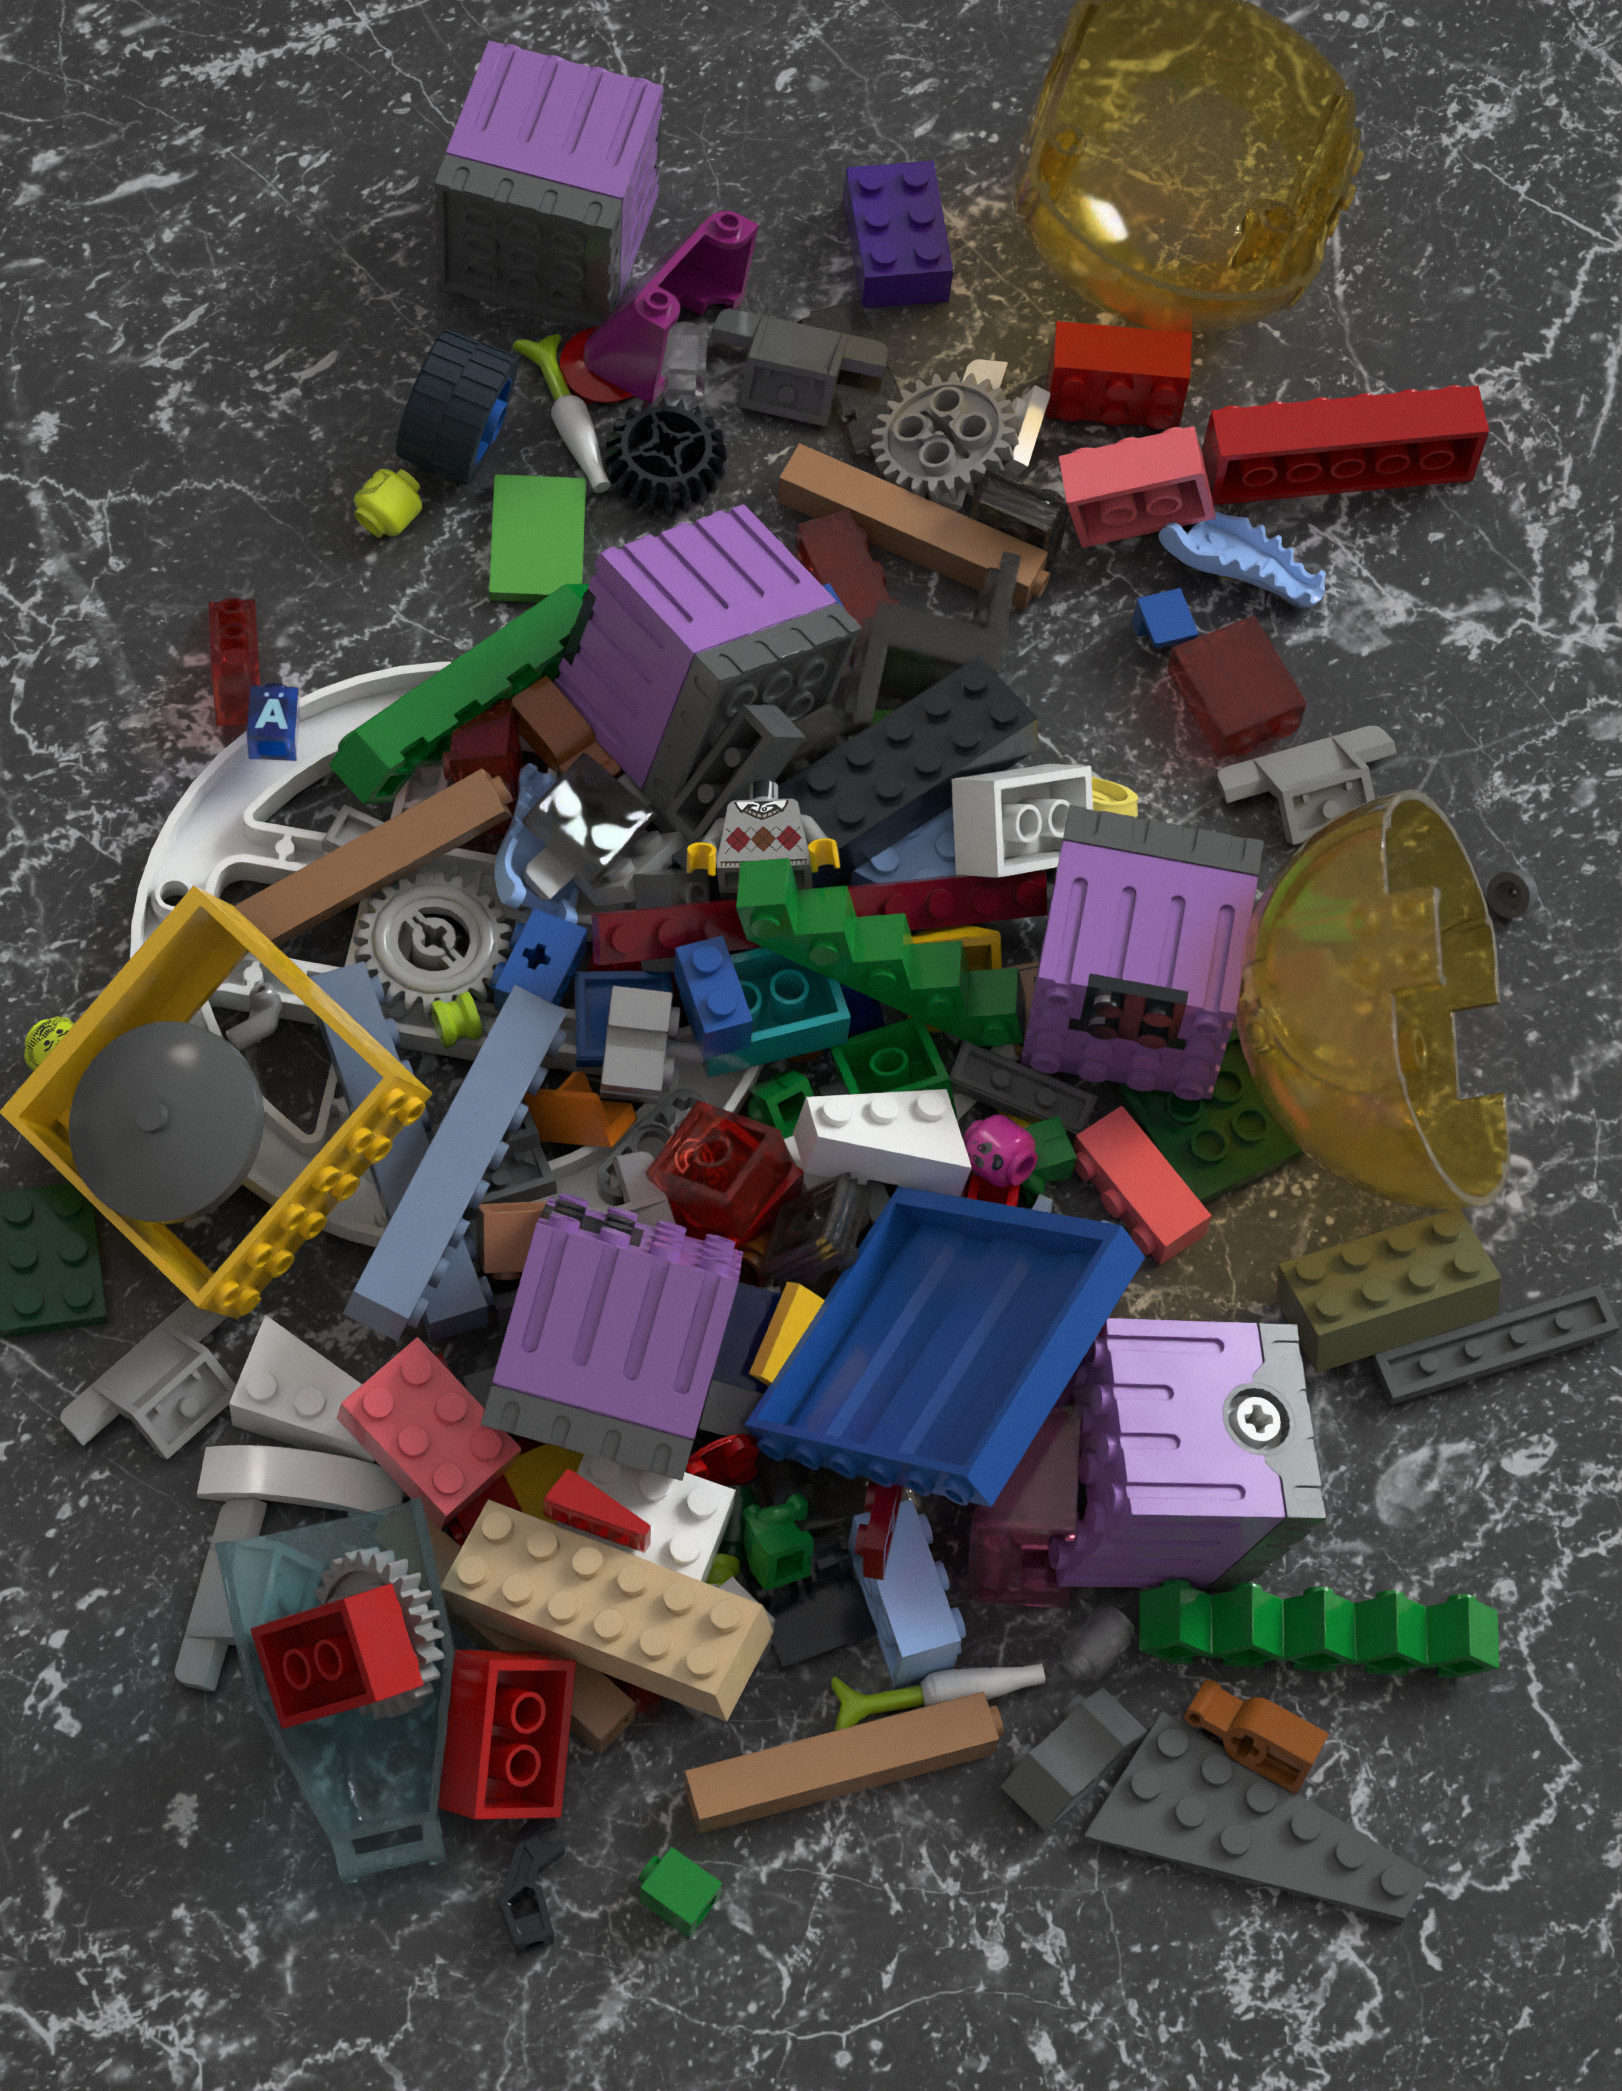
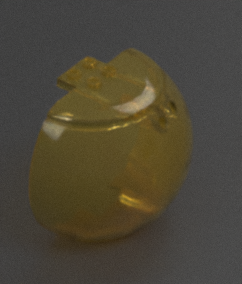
(1185, 162)
(1355, 1001)

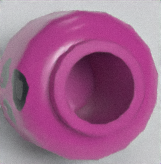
(1000, 1151)

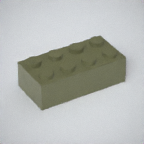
(1388, 1289)

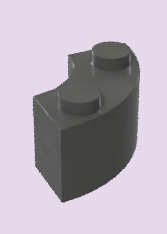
(1072, 1758)

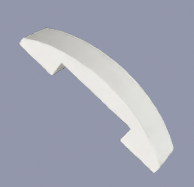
(296, 1478)

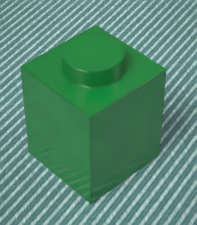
(678, 1891)

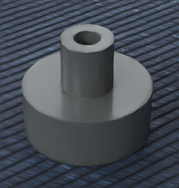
(1512, 893)

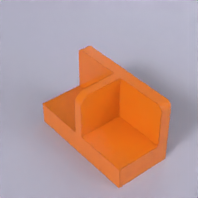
(578, 1115)

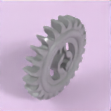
(437, 972)

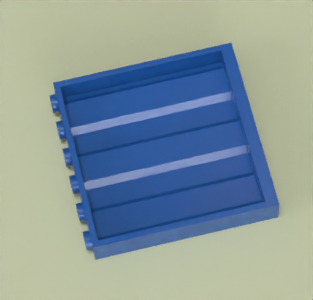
(945, 1344)

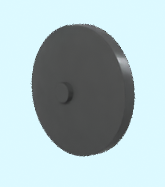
(166, 1122)

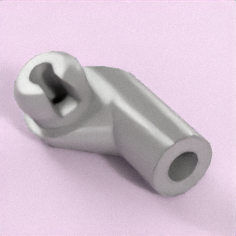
(262, 1018)

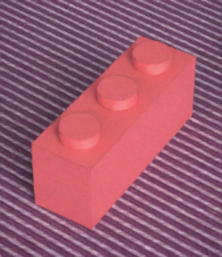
(1140, 1186)

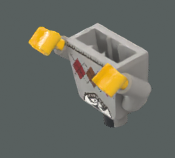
(762, 831)

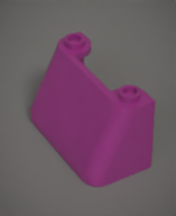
(697, 272)

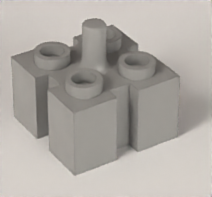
(642, 1045)

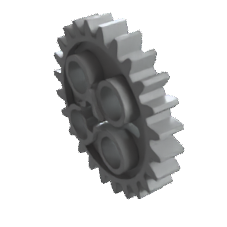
(964, 414)
(370, 1569)

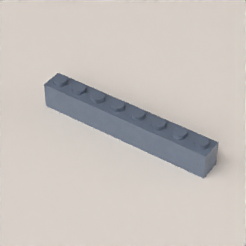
(455, 1163)
(461, 1298)

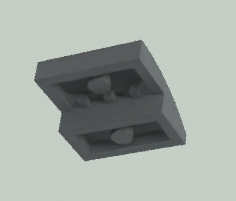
(523, 1171)

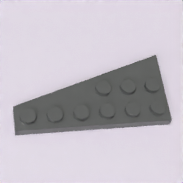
(1219, 1818)

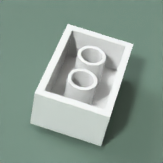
(1015, 817)
(684, 1515)

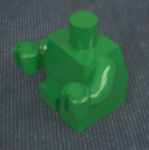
(779, 1100)
(1054, 1157)
(775, 1545)

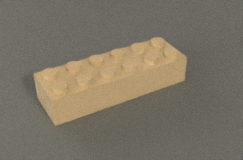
(608, 1609)

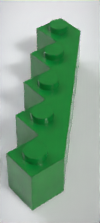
(419, 725)
(879, 956)
(1318, 1630)

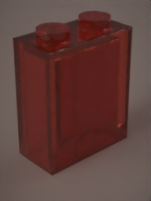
(1237, 687)

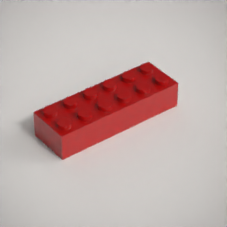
(1344, 444)

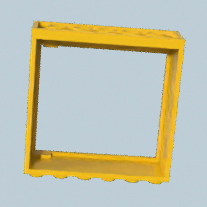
(171, 982)

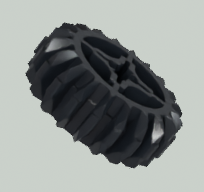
(679, 437)

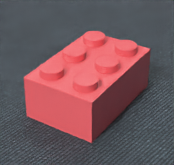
(1136, 486)
(428, 1433)

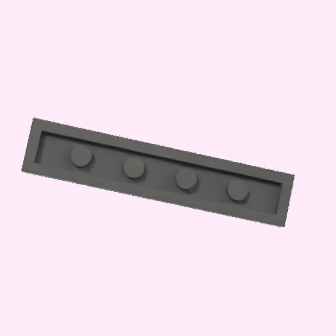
(1495, 1344)

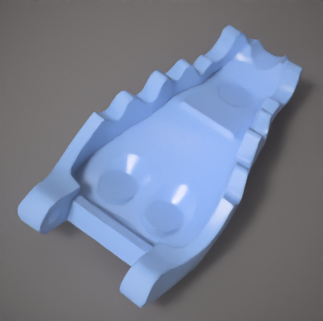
(1242, 552)
(522, 846)

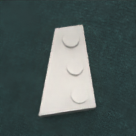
(885, 1138)
(294, 1395)

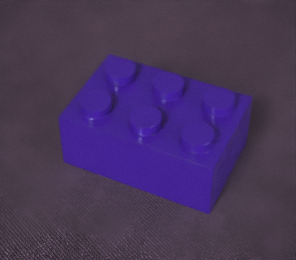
(897, 234)

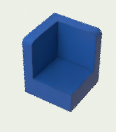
(1164, 619)

